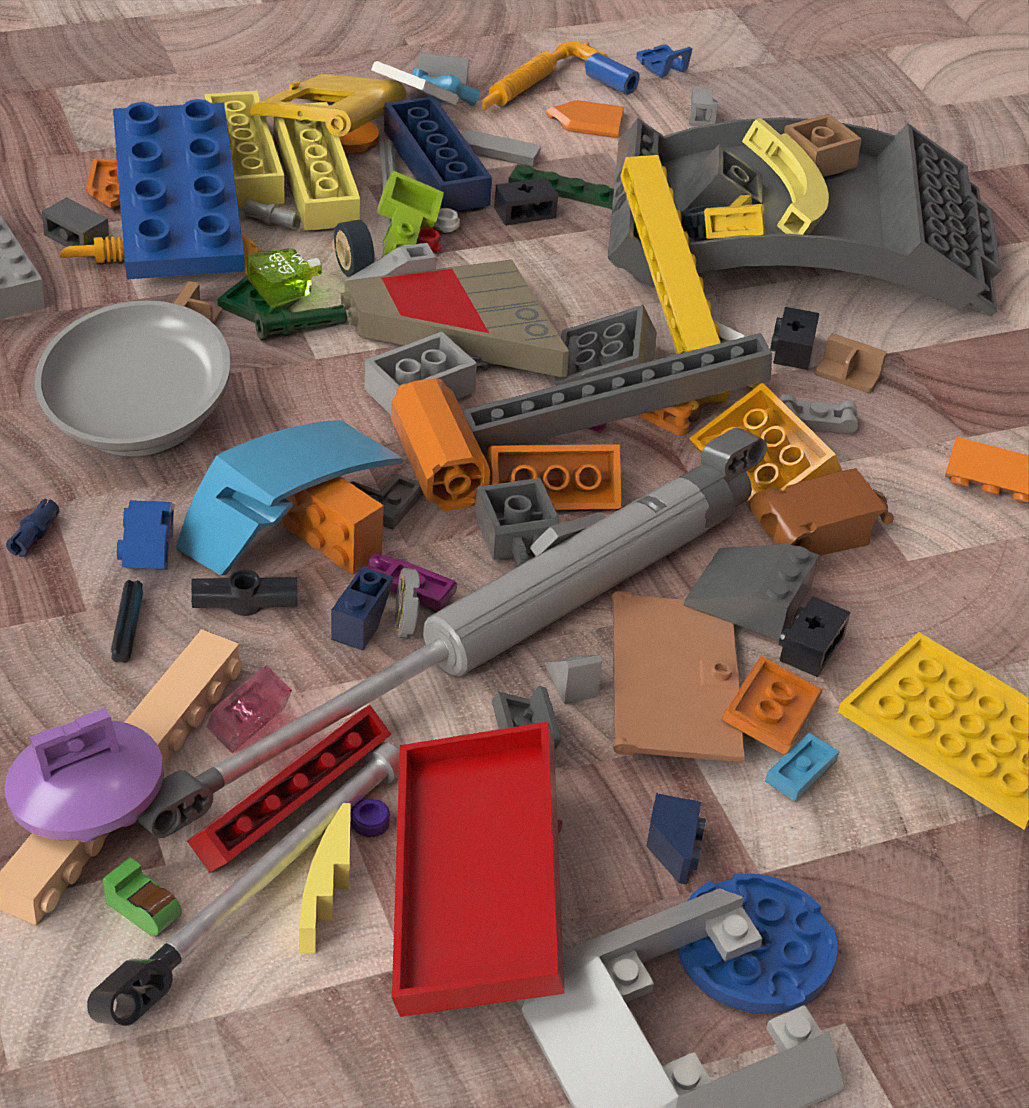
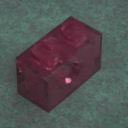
(249, 709)

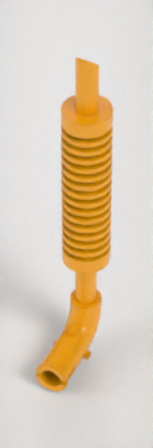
(534, 71)
(114, 249)

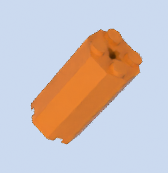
(439, 443)

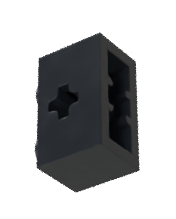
(526, 201)
(794, 338)
(813, 636)

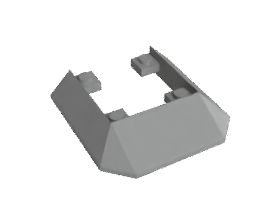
(606, 1057)

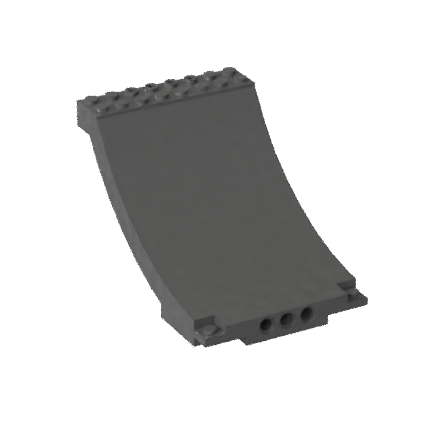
(893, 217)

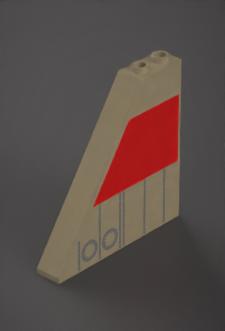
(477, 306)

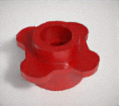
(431, 237)

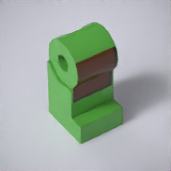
(140, 898)

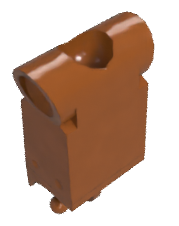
(822, 513)

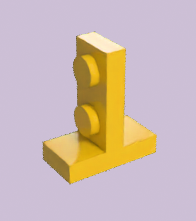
(736, 219)

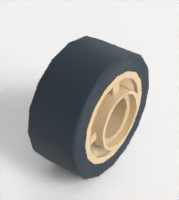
(353, 246)

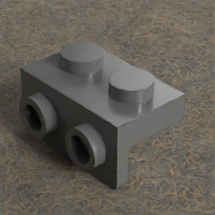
(520, 711)

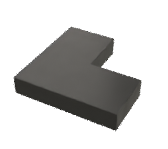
(396, 496)

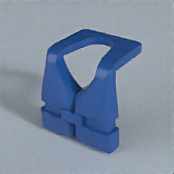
(663, 58)

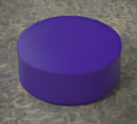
(370, 817)

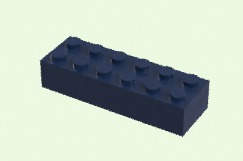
(437, 152)

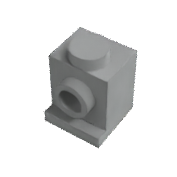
(702, 107)

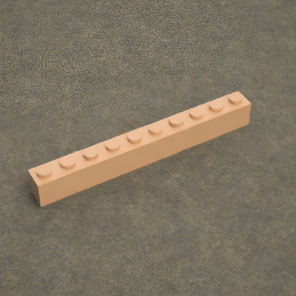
(171, 709)

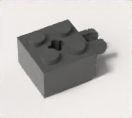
(514, 517)

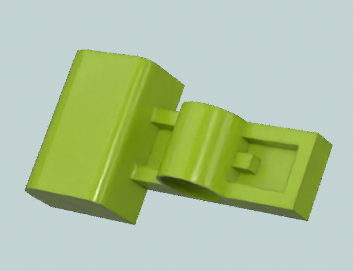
(410, 207)

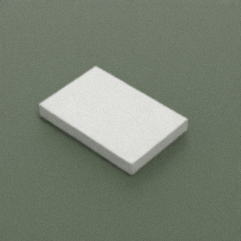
(415, 82)

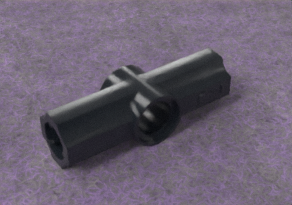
(244, 592)

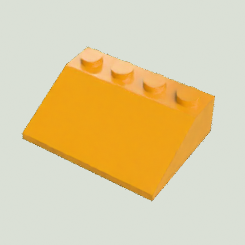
(792, 447)

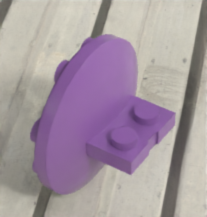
(84, 778)

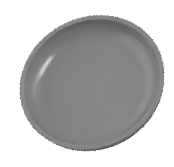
(133, 377)

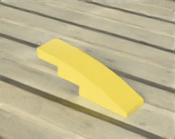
(327, 872)

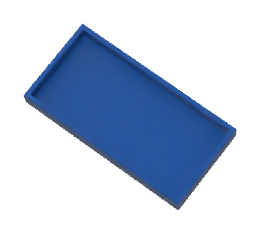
(177, 190)

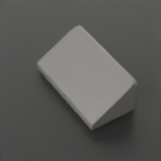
(441, 65)

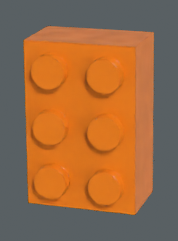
(337, 522)

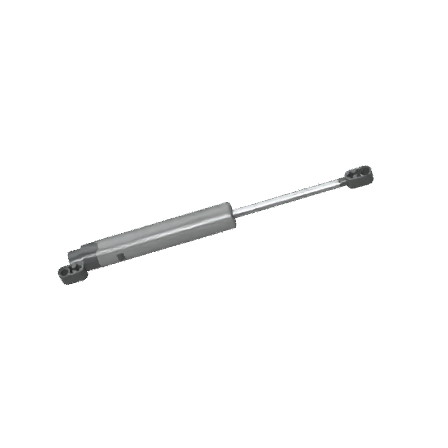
(507, 609)

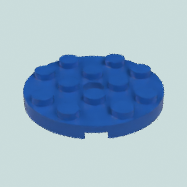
(783, 972)

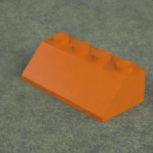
(989, 467)
(572, 474)

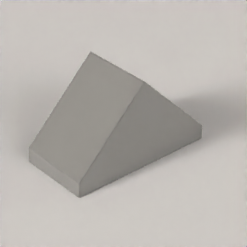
(576, 677)

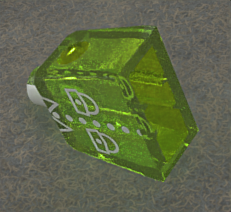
(282, 275)

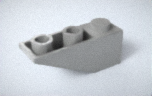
(401, 260)

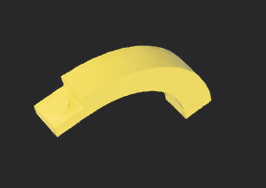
(797, 172)

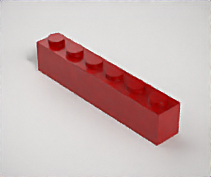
(288, 789)

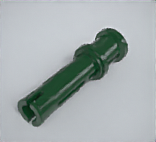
(287, 322)

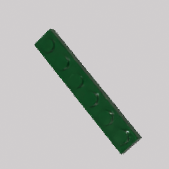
(567, 187)

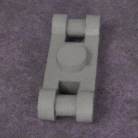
(824, 416)

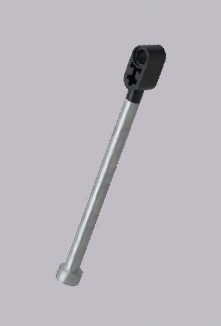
(143, 982)

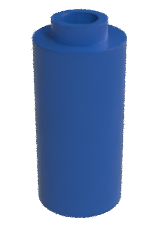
(612, 73)

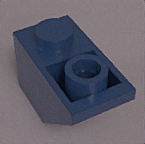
(360, 608)
(672, 834)

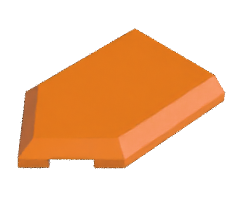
(588, 117)
(104, 182)

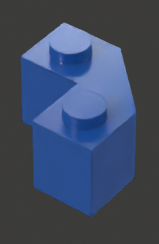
(146, 535)

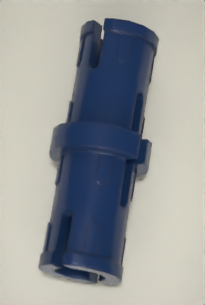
(32, 527)

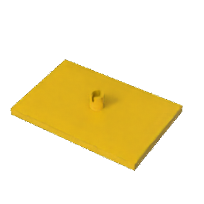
(951, 723)

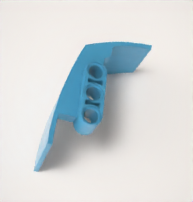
(250, 484)

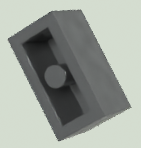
(73, 224)

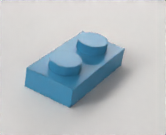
(802, 766)

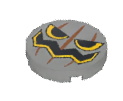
(407, 603)

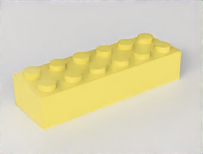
(253, 152)
(317, 172)

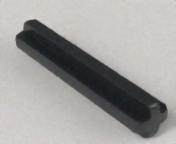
(126, 621)

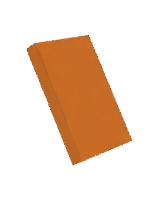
(772, 705)

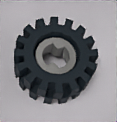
(694, 220)

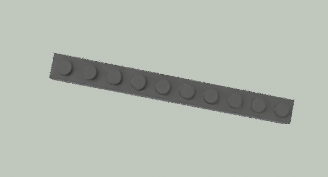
(621, 393)

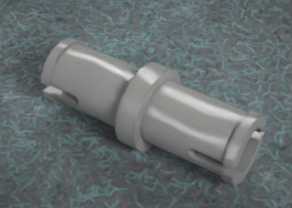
(272, 214)

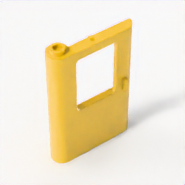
(356, 101)

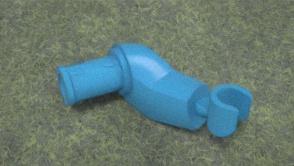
(452, 84)

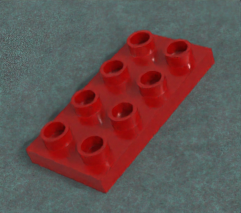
(477, 872)

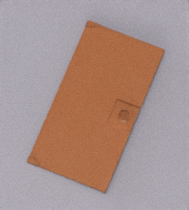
(673, 680)

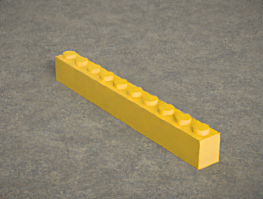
(670, 257)

